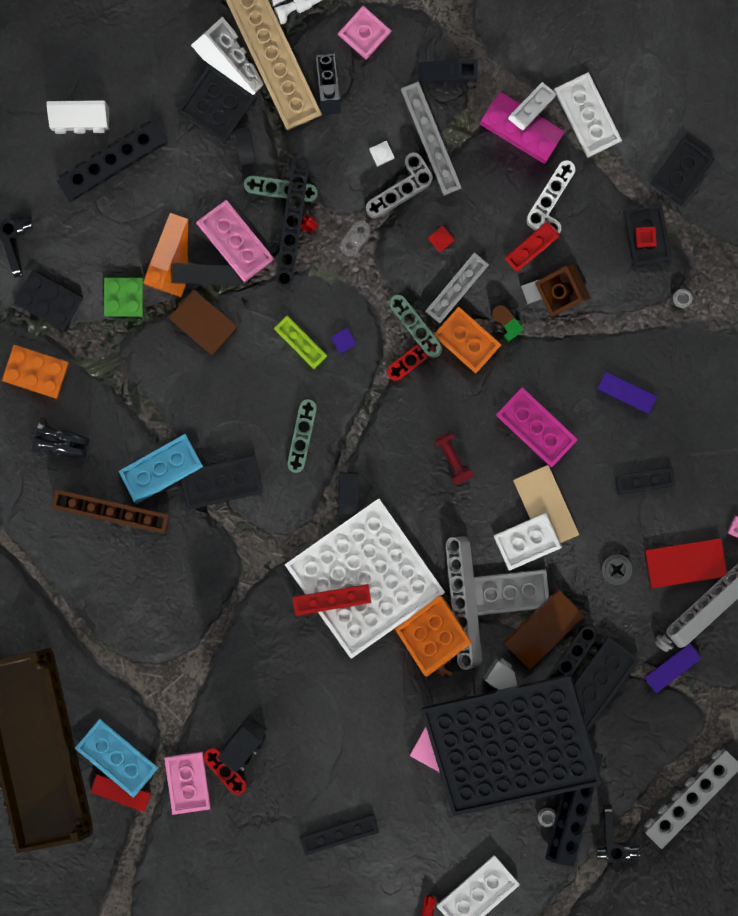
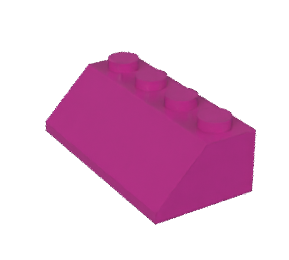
(536, 139)

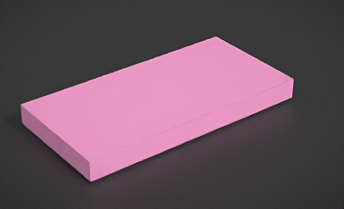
(235, 240)

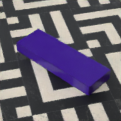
(627, 392)
(672, 668)

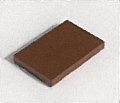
(203, 322)

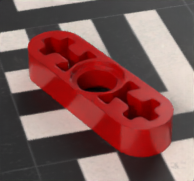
(411, 352)
(239, 778)

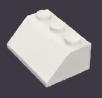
(78, 116)

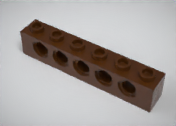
(111, 511)

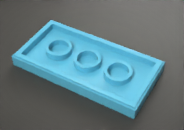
(160, 469)
(116, 758)

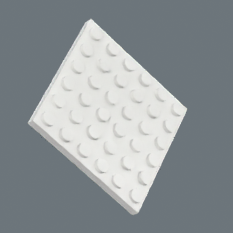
(369, 552)

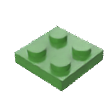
(123, 297)

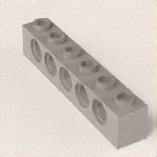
(690, 809)

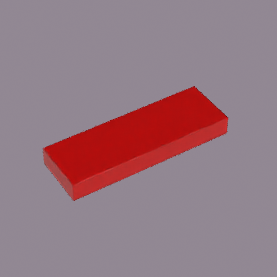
(532, 246)
(109, 789)

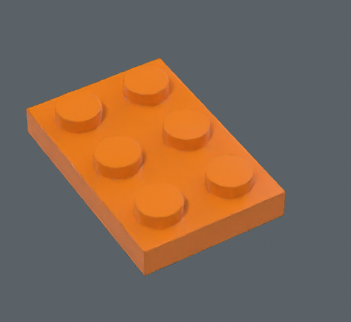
(467, 340)
(35, 371)

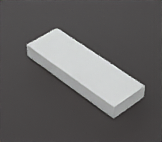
(532, 106)

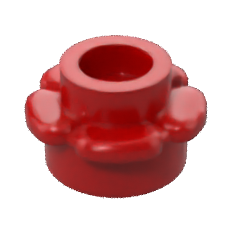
(308, 224)

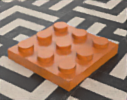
(433, 635)

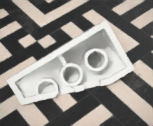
(222, 51)

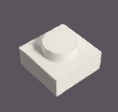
(381, 153)

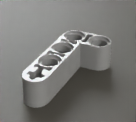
(396, 190)

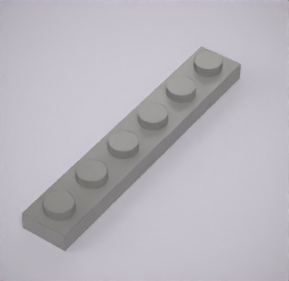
(431, 138)

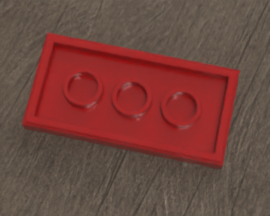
(685, 563)

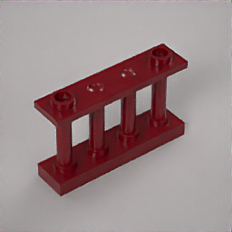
(460, 474)

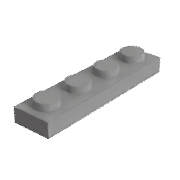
(457, 288)

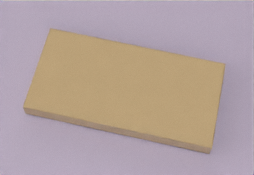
(541, 495)

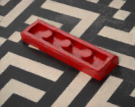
(332, 599)

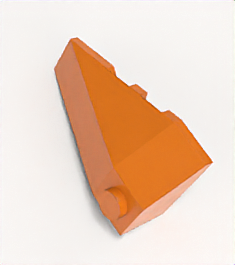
(170, 249)

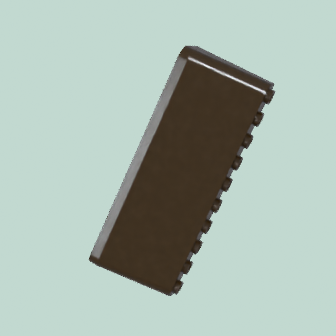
(39, 756)

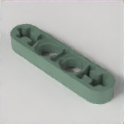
(280, 191)
(415, 326)
(305, 436)

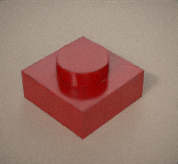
(645, 237)
(441, 239)

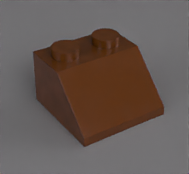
(563, 290)

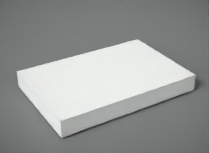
(527, 541)

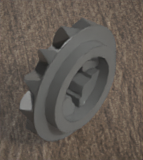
(626, 569)

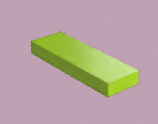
(300, 342)

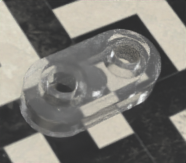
(355, 238)

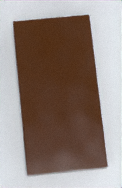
(544, 629)

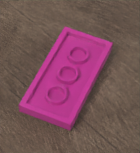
(536, 427)

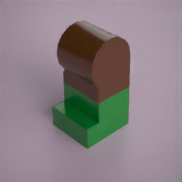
(503, 316)

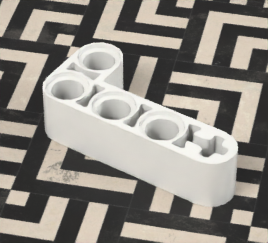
(552, 195)

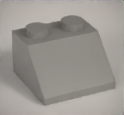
(501, 675)

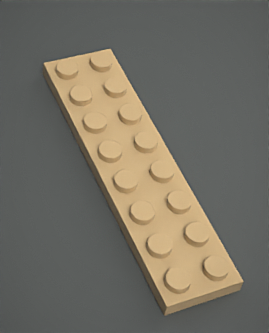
(275, 61)

